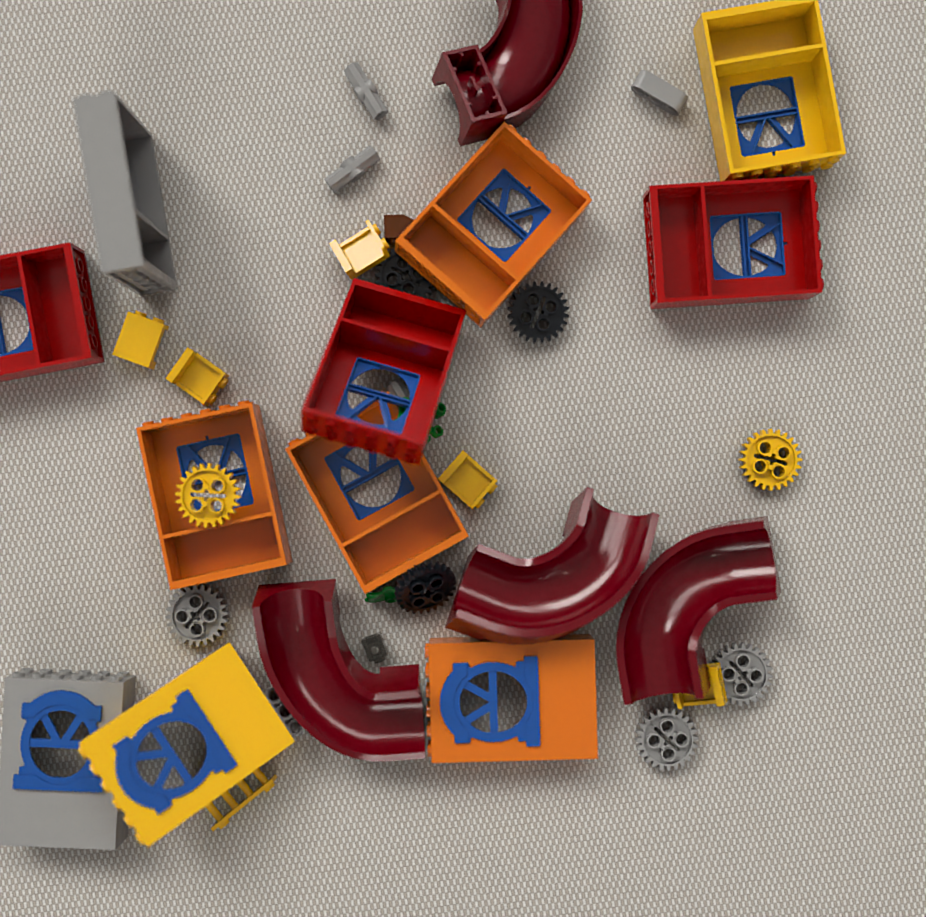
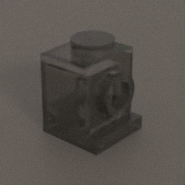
(377, 641)

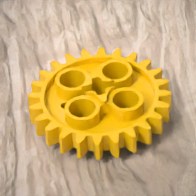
(766, 476)
(207, 512)

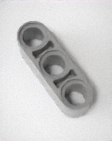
(659, 92)
(287, 720)

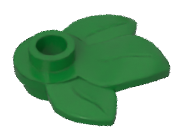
(386, 595)

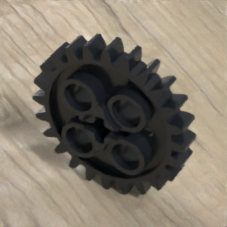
(386, 272)
(553, 318)
(425, 587)

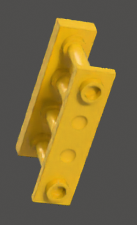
(222, 821)

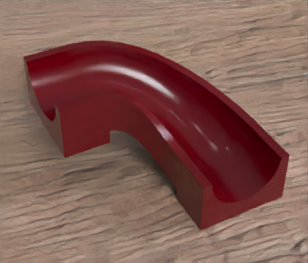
(514, 68)
(557, 591)
(678, 596)
(323, 683)

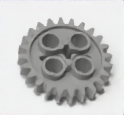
(209, 626)
(752, 662)
(678, 725)

